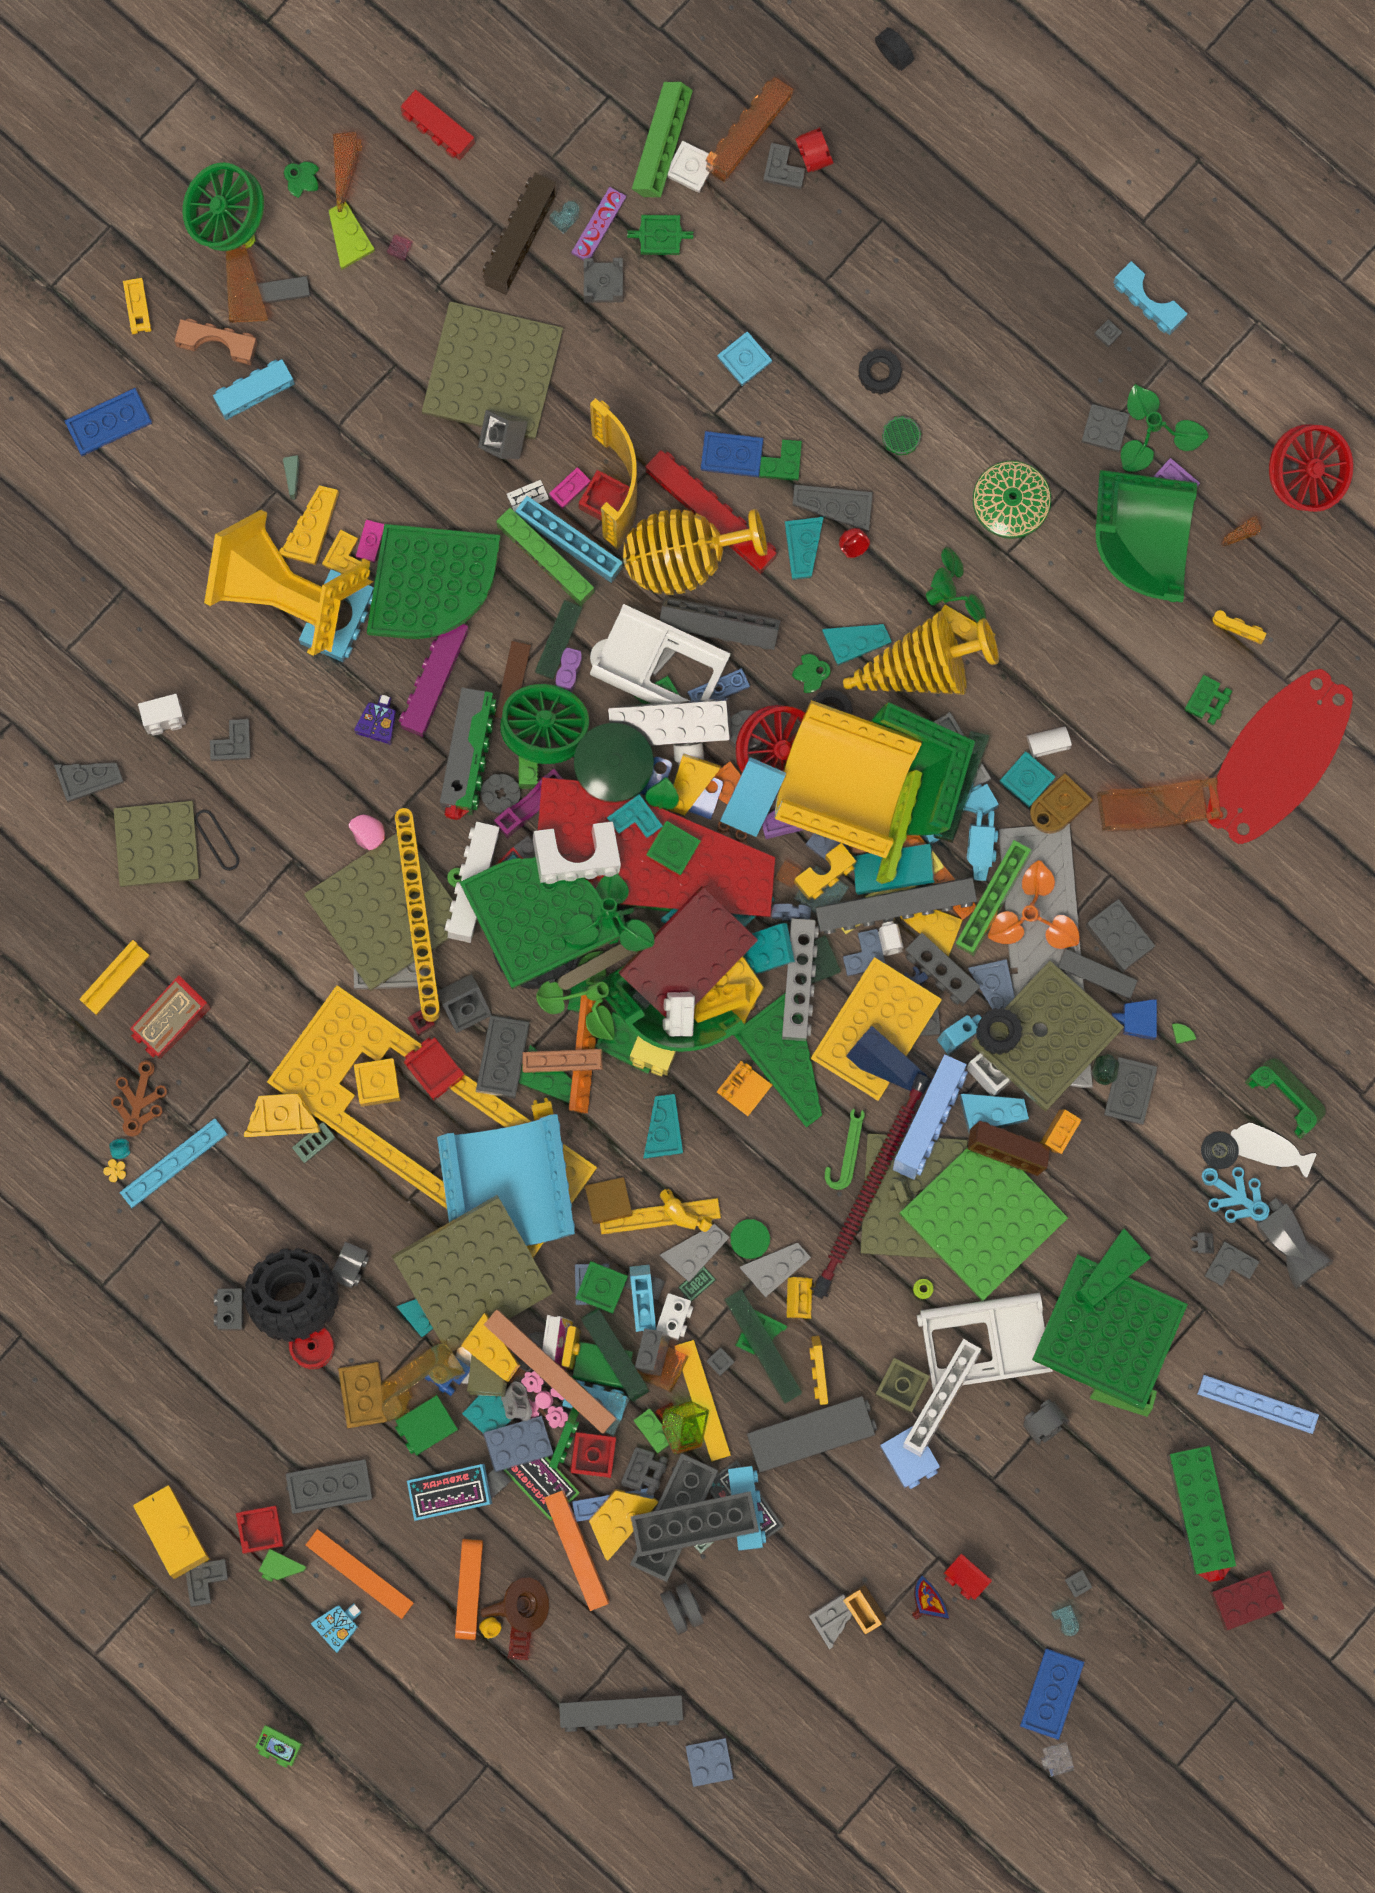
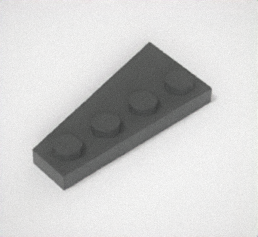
(836, 504)

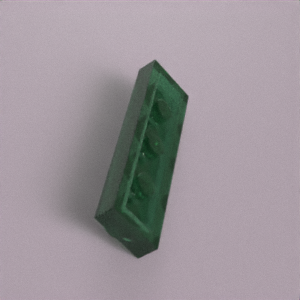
(558, 640)

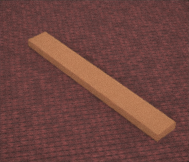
(550, 1371)

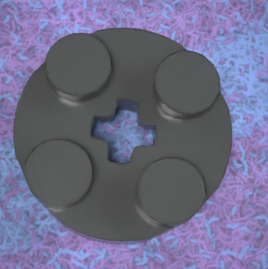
(496, 783)

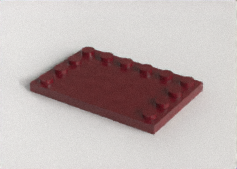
(689, 952)

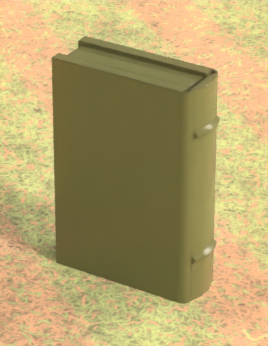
(484, 1380)

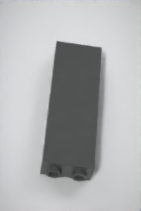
(811, 1434)

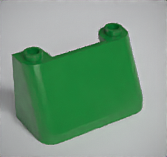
(1310, 1107)

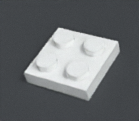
(689, 167)

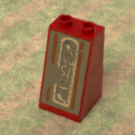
(169, 1018)

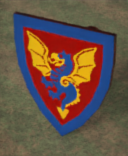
(928, 1600)

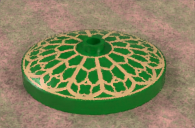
(1006, 516)

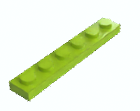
(899, 826)

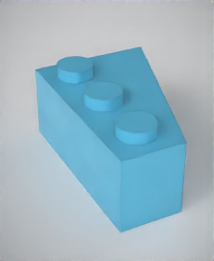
(994, 1110)

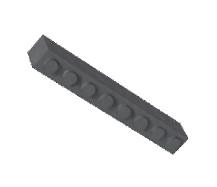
(896, 904)

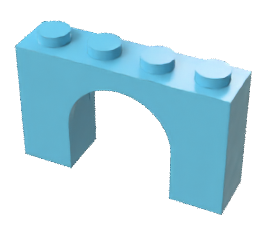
(343, 638)

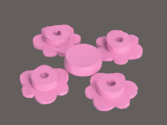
(544, 1400)

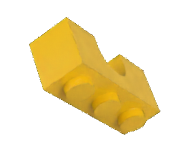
(813, 884)

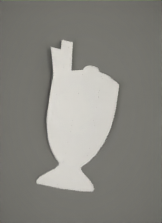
(1270, 1148)

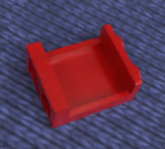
(433, 1068)

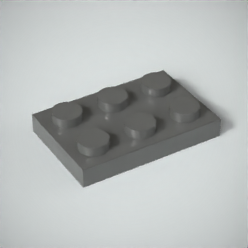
(1131, 1091)

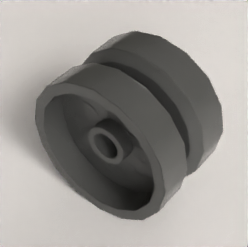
(683, 1607)

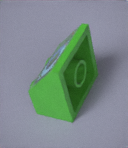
(279, 1746)

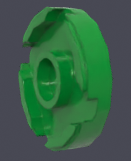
(750, 1239)

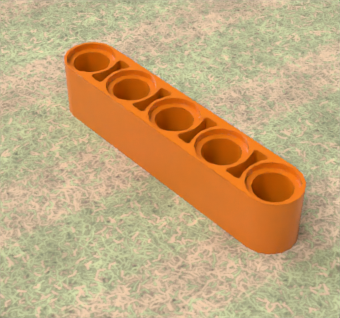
(469, 1589)

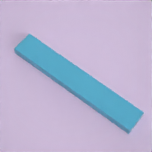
(173, 1163)

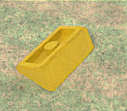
(799, 1297)

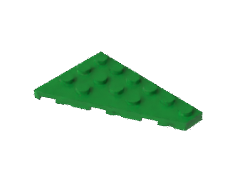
(782, 1061)

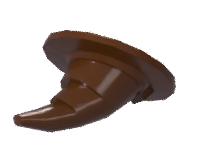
(523, 1605)

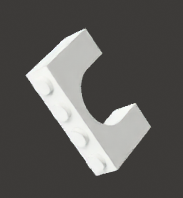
(554, 867)

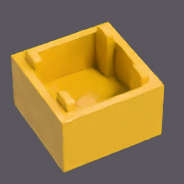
(377, 1082)

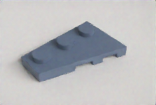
(994, 983)

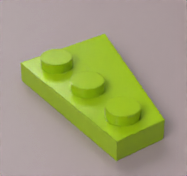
(349, 237)

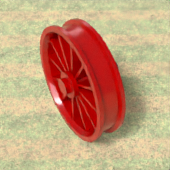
(1311, 467)
(780, 745)

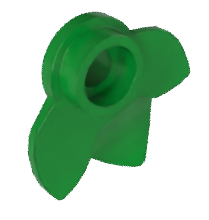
(303, 180)
(808, 672)

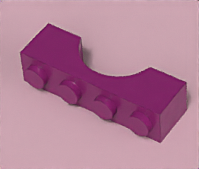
(519, 814)

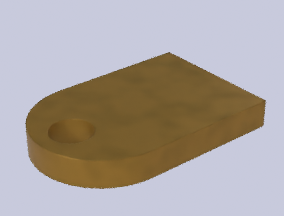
(1060, 804)

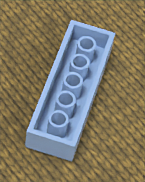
(931, 1113)

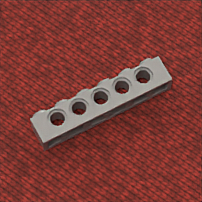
(794, 1031)

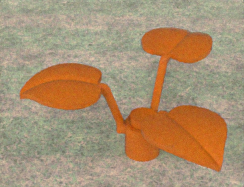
(1007, 927)

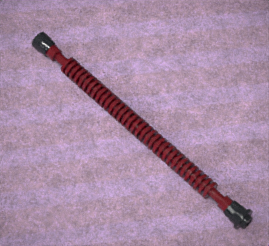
(824, 1281)

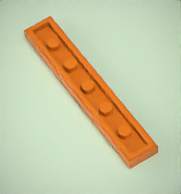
(576, 1550)
(359, 1574)

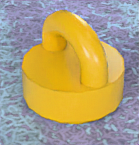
(490, 1627)

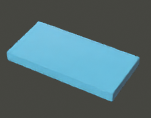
(753, 797)

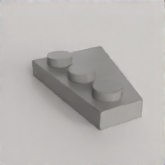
(695, 1252)
(775, 1268)

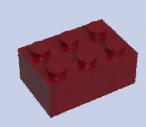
(1247, 1600)

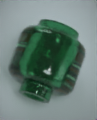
(1105, 1069)

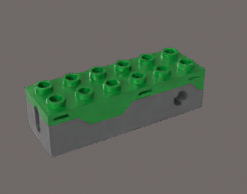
(467, 753)
(1201, 1513)

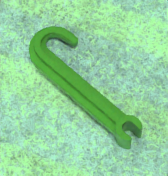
(850, 1154)

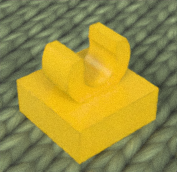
(542, 1109)

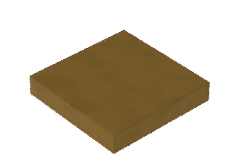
(608, 1200)

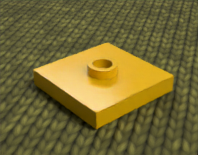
(571, 1348)

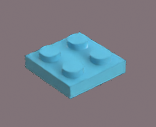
(744, 358)

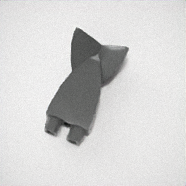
(1286, 1236)

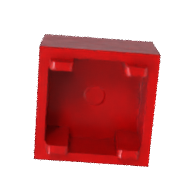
(603, 490)
(260, 1529)

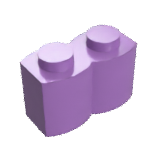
(571, 664)

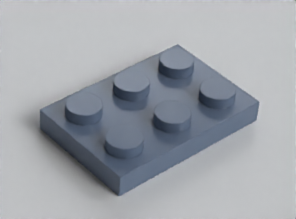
(518, 1444)

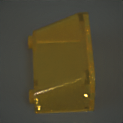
(436, 1362)

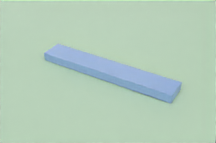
(1258, 1404)

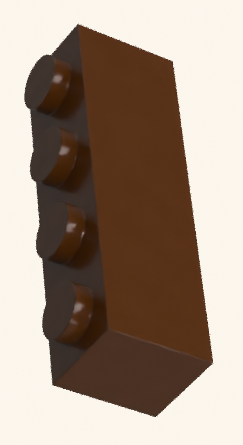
(1008, 1148)

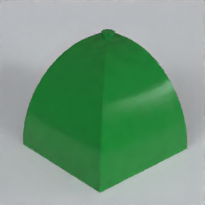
(1145, 531)
(943, 765)
(649, 1023)

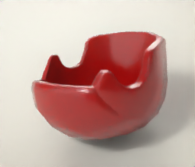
(853, 542)

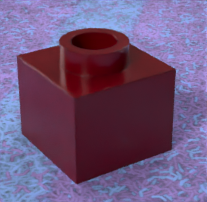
(414, 1020)

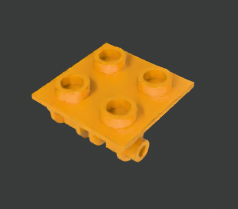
(744, 1088)

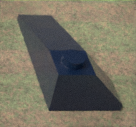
(881, 1058)

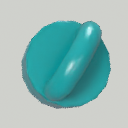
(119, 1148)

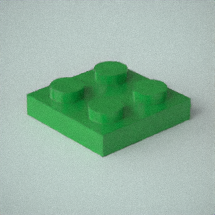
(673, 848)
(601, 1287)

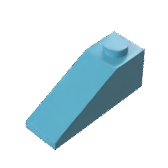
(642, 1297)

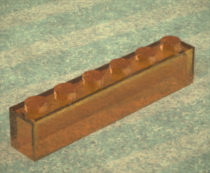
(749, 129)

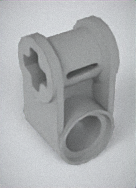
(517, 1402)

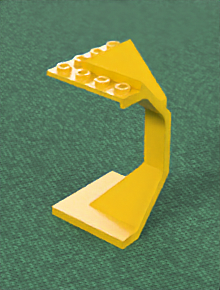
(252, 570)

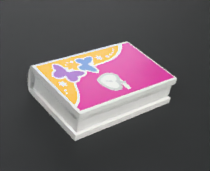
(555, 1337)

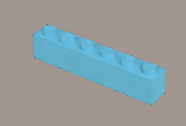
(569, 539)

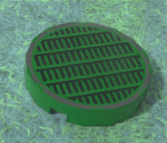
(901, 435)

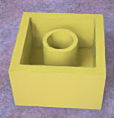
(652, 1057)

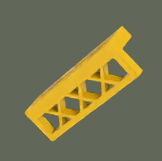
(114, 977)

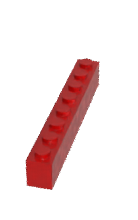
(698, 500)

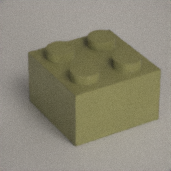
(902, 1385)

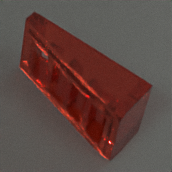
(519, 1656)

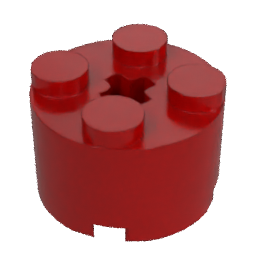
(814, 150)

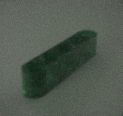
(615, 1354)

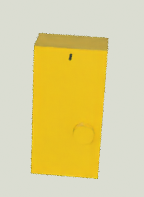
(171, 1532)

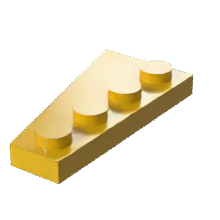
(309, 534)

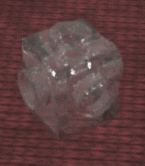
(1057, 1759)

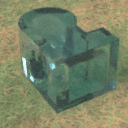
(566, 217)
(1069, 1623)

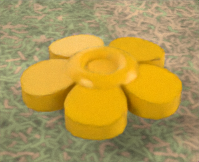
(115, 1170)

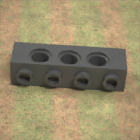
(939, 958)

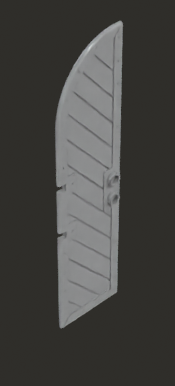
(1033, 950)

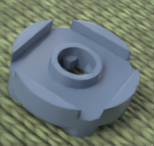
(787, 912)

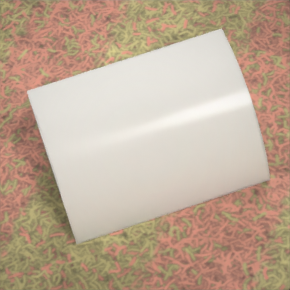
(1049, 742)

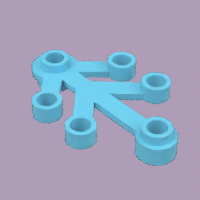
(1237, 1197)

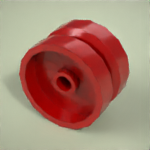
(315, 1358)

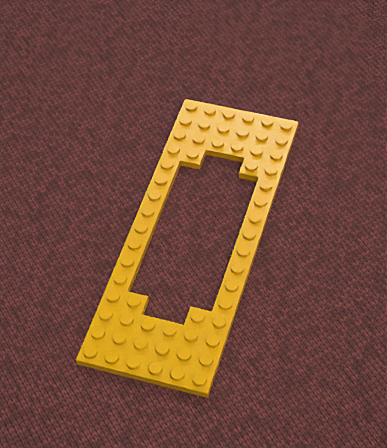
(329, 1050)

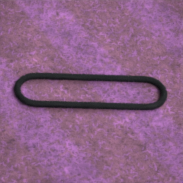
(224, 836)

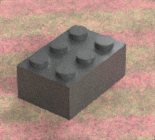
(1120, 936)

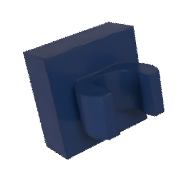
(919, 979)

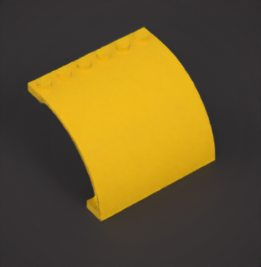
(610, 432)
(845, 778)

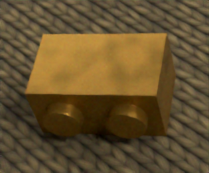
(865, 1609)

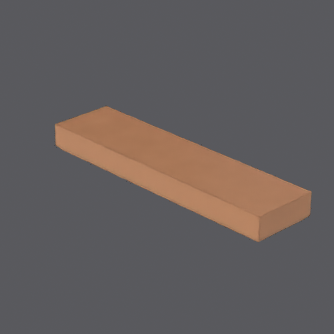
(562, 1061)

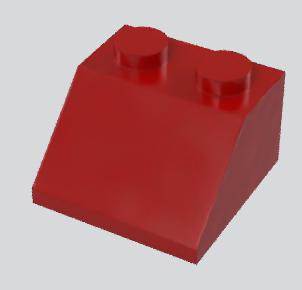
(966, 1577)

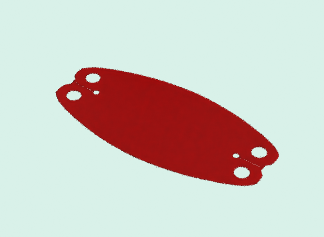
(1281, 755)

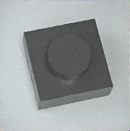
(720, 1361)
(1078, 1583)

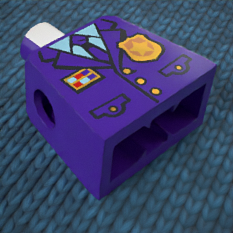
(377, 721)

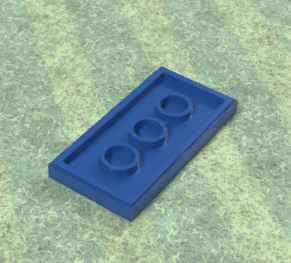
(108, 422)
(1052, 1694)

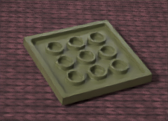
(156, 844)

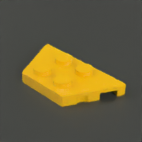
(743, 973)
(281, 1116)
(613, 1520)

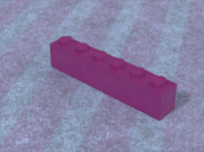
(433, 680)

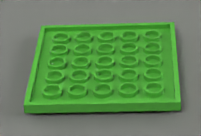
(983, 1219)

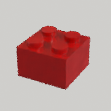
(592, 1454)

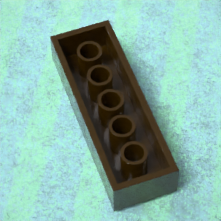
(520, 233)

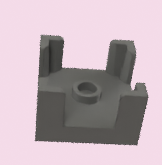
(603, 281)

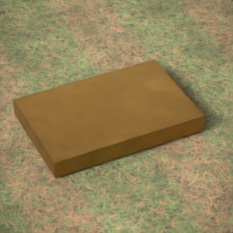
(362, 1394)

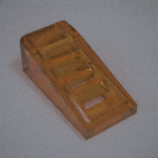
(1246, 530)

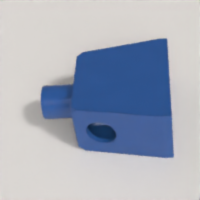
(1139, 1019)

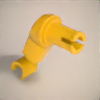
(677, 1213)

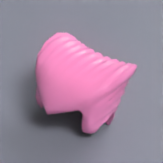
(367, 831)

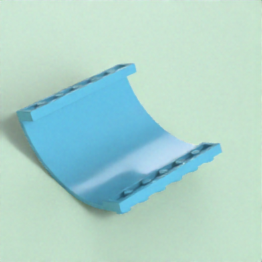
(521, 1167)

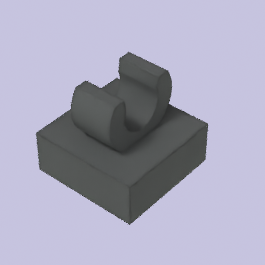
(1108, 333)
(1205, 1243)

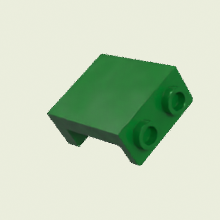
(425, 1426)

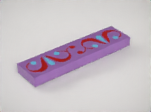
(599, 224)

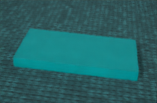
(912, 869)

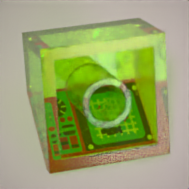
(685, 1426)

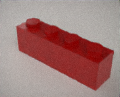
(437, 125)

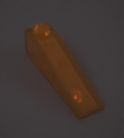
(345, 159)

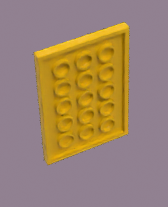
(890, 1005)

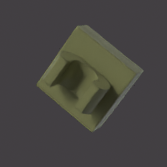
(902, 1192)

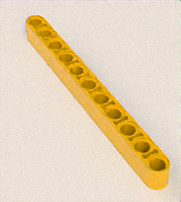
(417, 923)

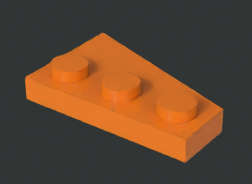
(729, 776)

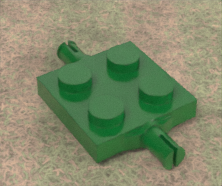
(660, 234)

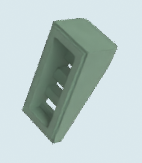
(291, 467)
(324, 1143)

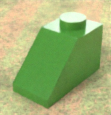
(279, 1567)

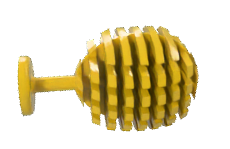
(679, 549)

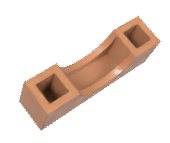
(192, 335)

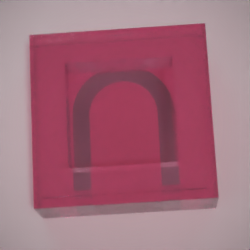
(399, 247)

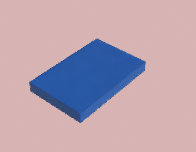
(731, 454)

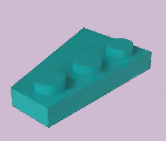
(802, 545)
(664, 1129)

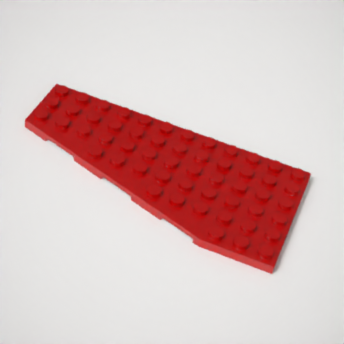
(726, 868)

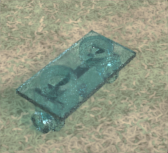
(616, 1405)

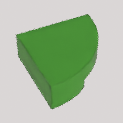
(1182, 1033)

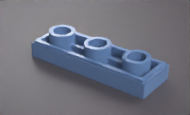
(730, 685)

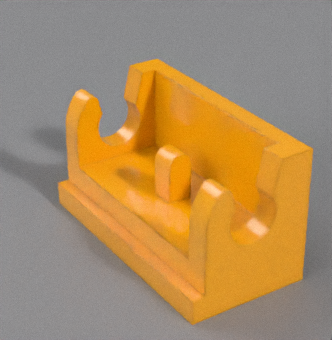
(1060, 1131)

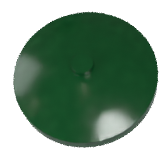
(613, 762)

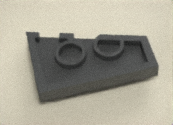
(85, 780)

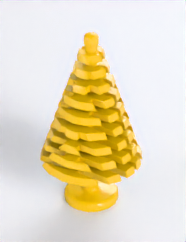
(926, 660)

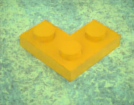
(339, 554)

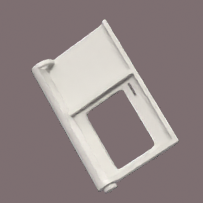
(636, 648)
(1013, 1331)

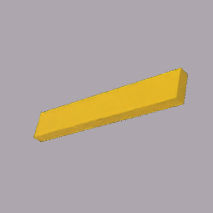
(657, 1217)
(701, 1394)

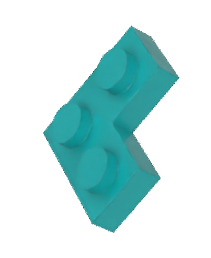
(635, 812)

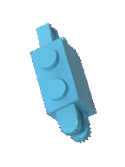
(980, 845)

